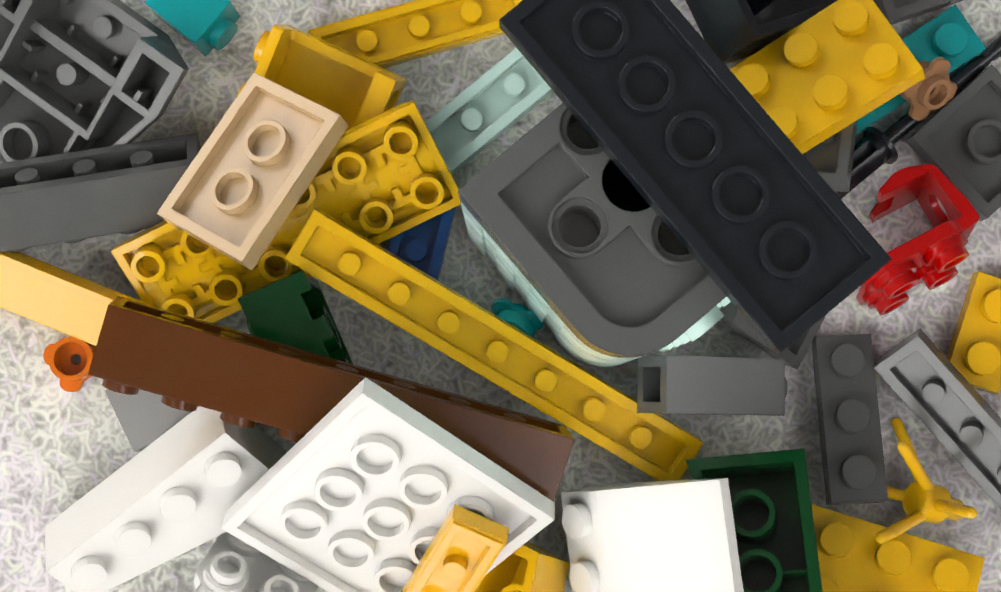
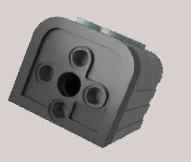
(586, 248)

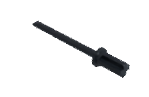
(879, 146)

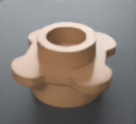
(932, 91)

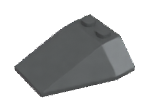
(80, 76)

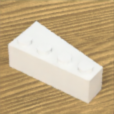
(158, 502)

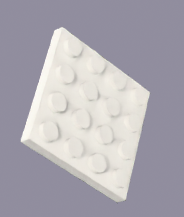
(371, 493)

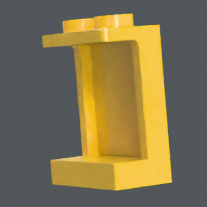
(326, 74)

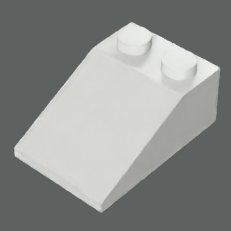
(652, 537)

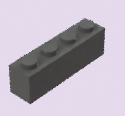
(90, 191)

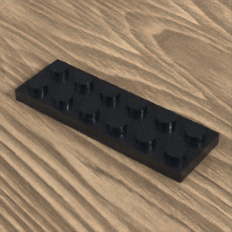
(702, 156)

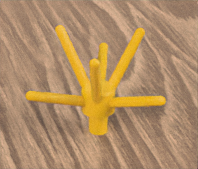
(922, 498)

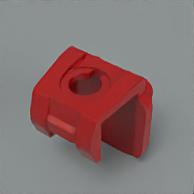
(929, 256)

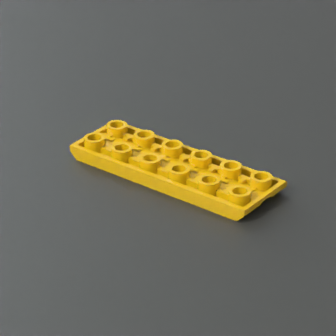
(374, 181)

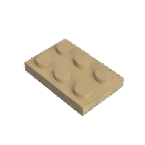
(253, 170)

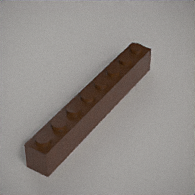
(294, 388)

